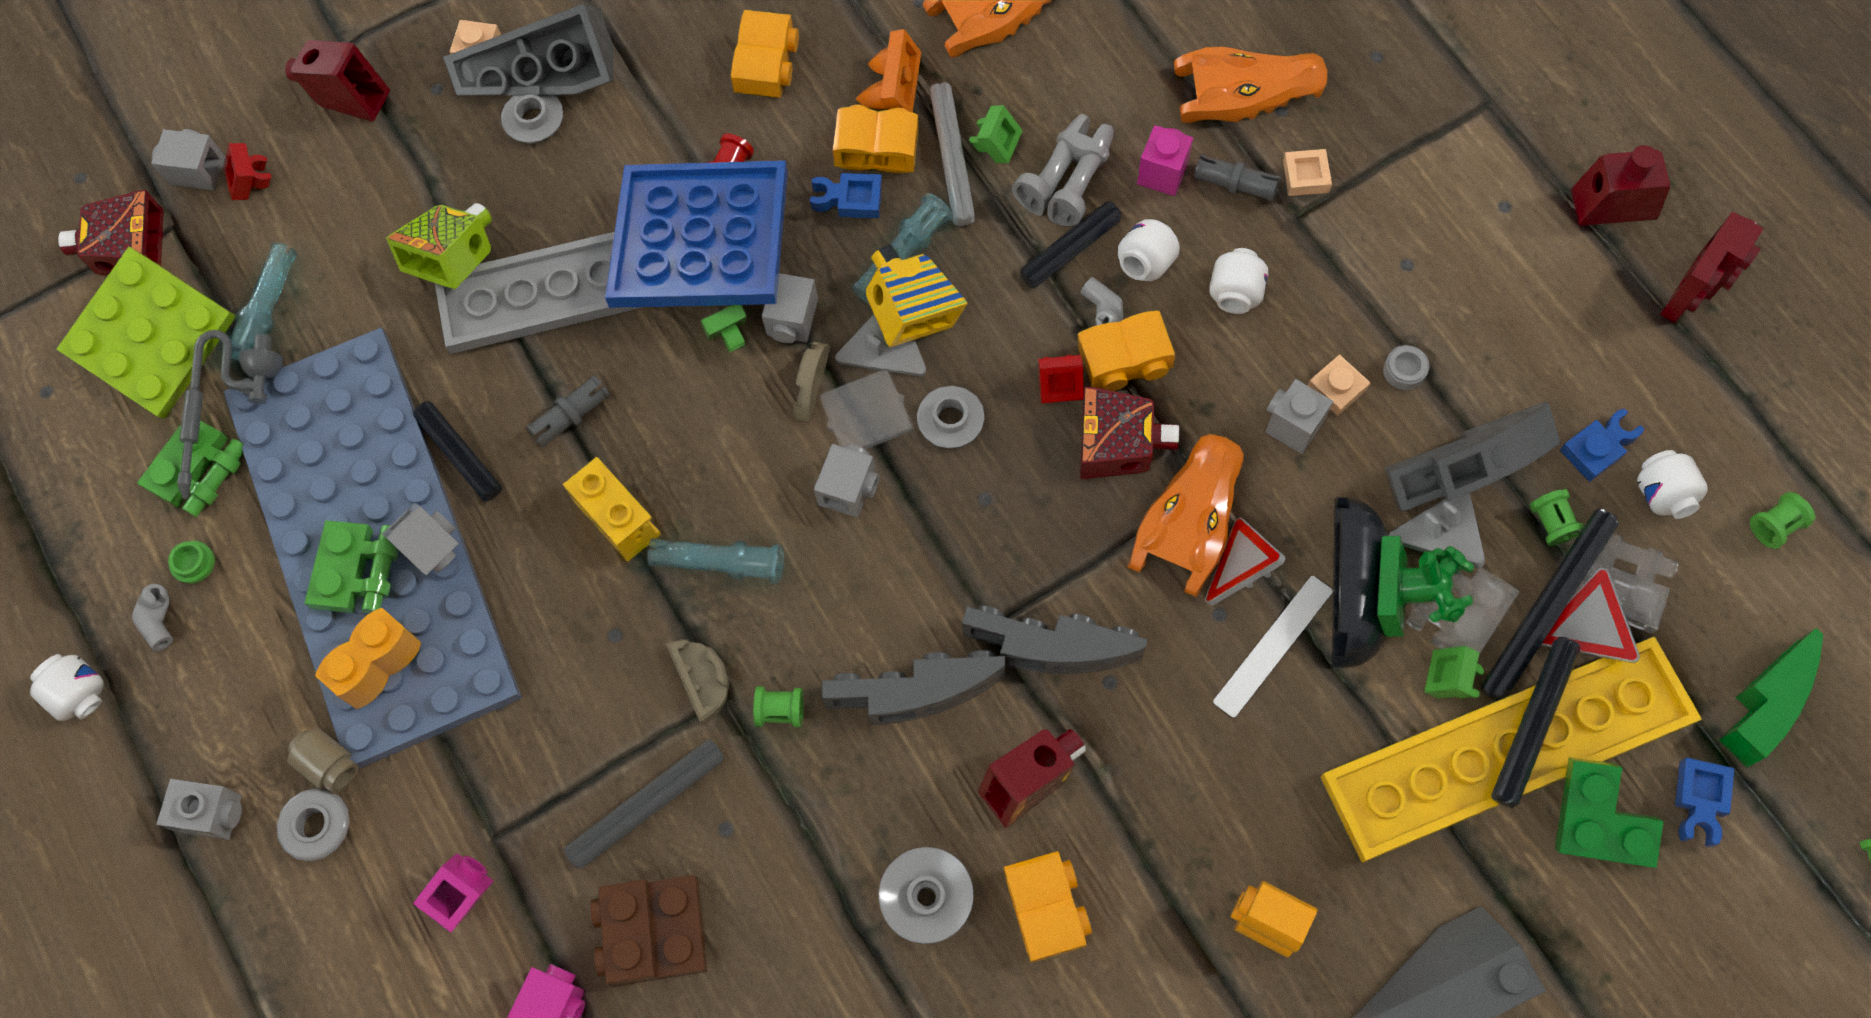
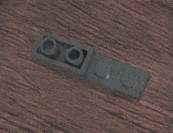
(1476, 460)
(1070, 649)
(936, 687)

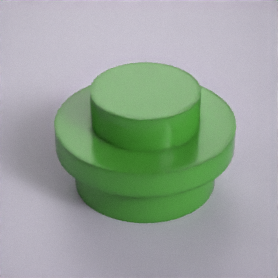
(191, 562)

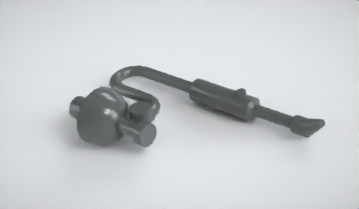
(256, 363)

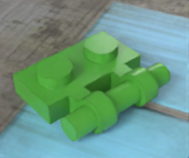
(163, 472)
(341, 565)

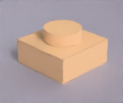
(472, 33)
(1307, 172)
(1339, 383)

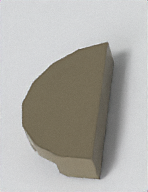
(810, 378)
(702, 677)

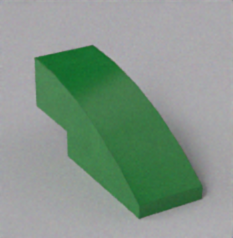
(1775, 700)

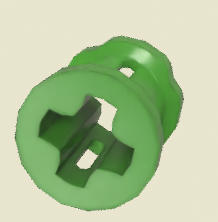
(1557, 517)
(1782, 520)
(778, 707)

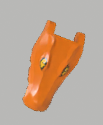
(983, 20)
(1242, 83)
(1192, 513)

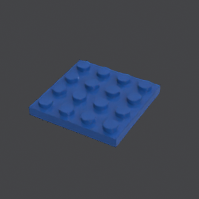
(698, 234)

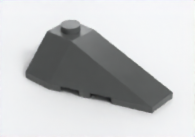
(547, 57)
(1459, 973)

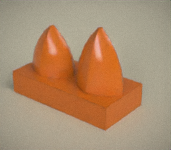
(900, 69)

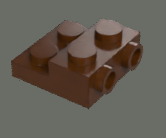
(649, 930)

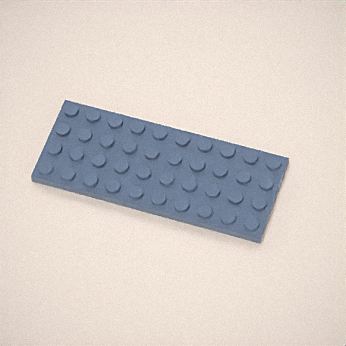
(348, 449)

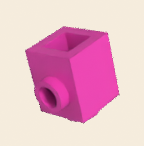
(1164, 160)
(454, 891)
(548, 995)

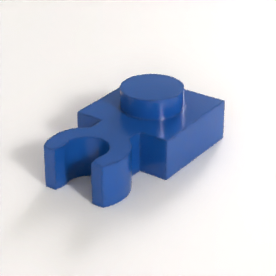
(854, 196)
(1599, 447)
(1706, 793)

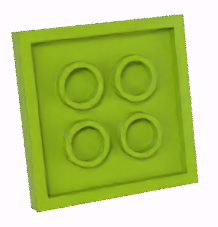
(144, 332)

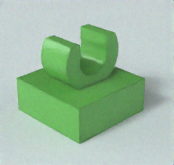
(997, 134)
(726, 324)
(1453, 673)

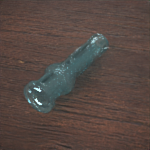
(913, 235)
(256, 316)
(736, 559)

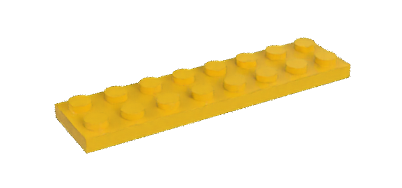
(1455, 766)

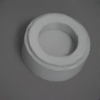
(1406, 367)

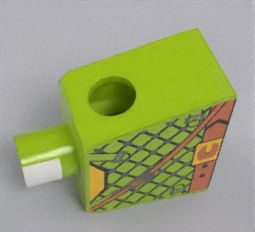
(442, 244)

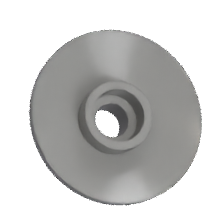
(923, 870)

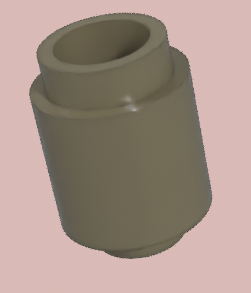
(322, 760)

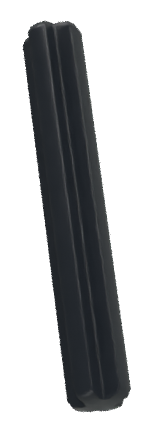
(1535, 722)

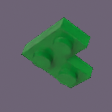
(1592, 825)

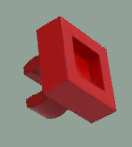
(241, 172)
(1061, 379)

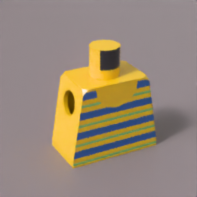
(911, 297)

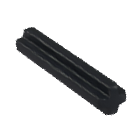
(1070, 244)
(457, 451)

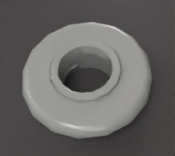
(534, 129)
(955, 434)
(293, 818)

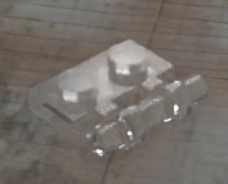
(1638, 594)
(1474, 628)

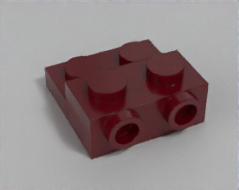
(1716, 266)

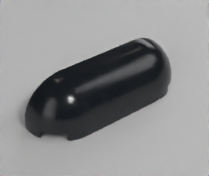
(1356, 578)

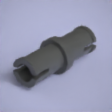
(1237, 177)
(567, 411)

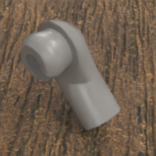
(1107, 302)
(150, 614)

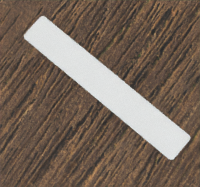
(1272, 646)

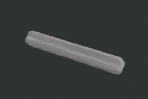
(952, 154)

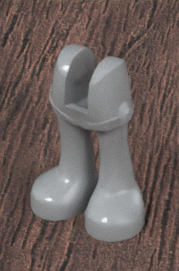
(1073, 145)

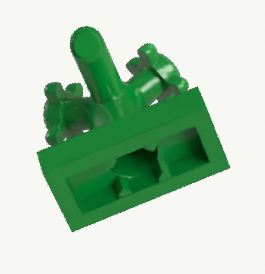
(1418, 585)

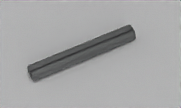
(643, 804)

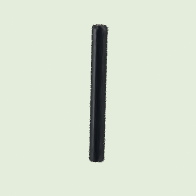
(1549, 605)

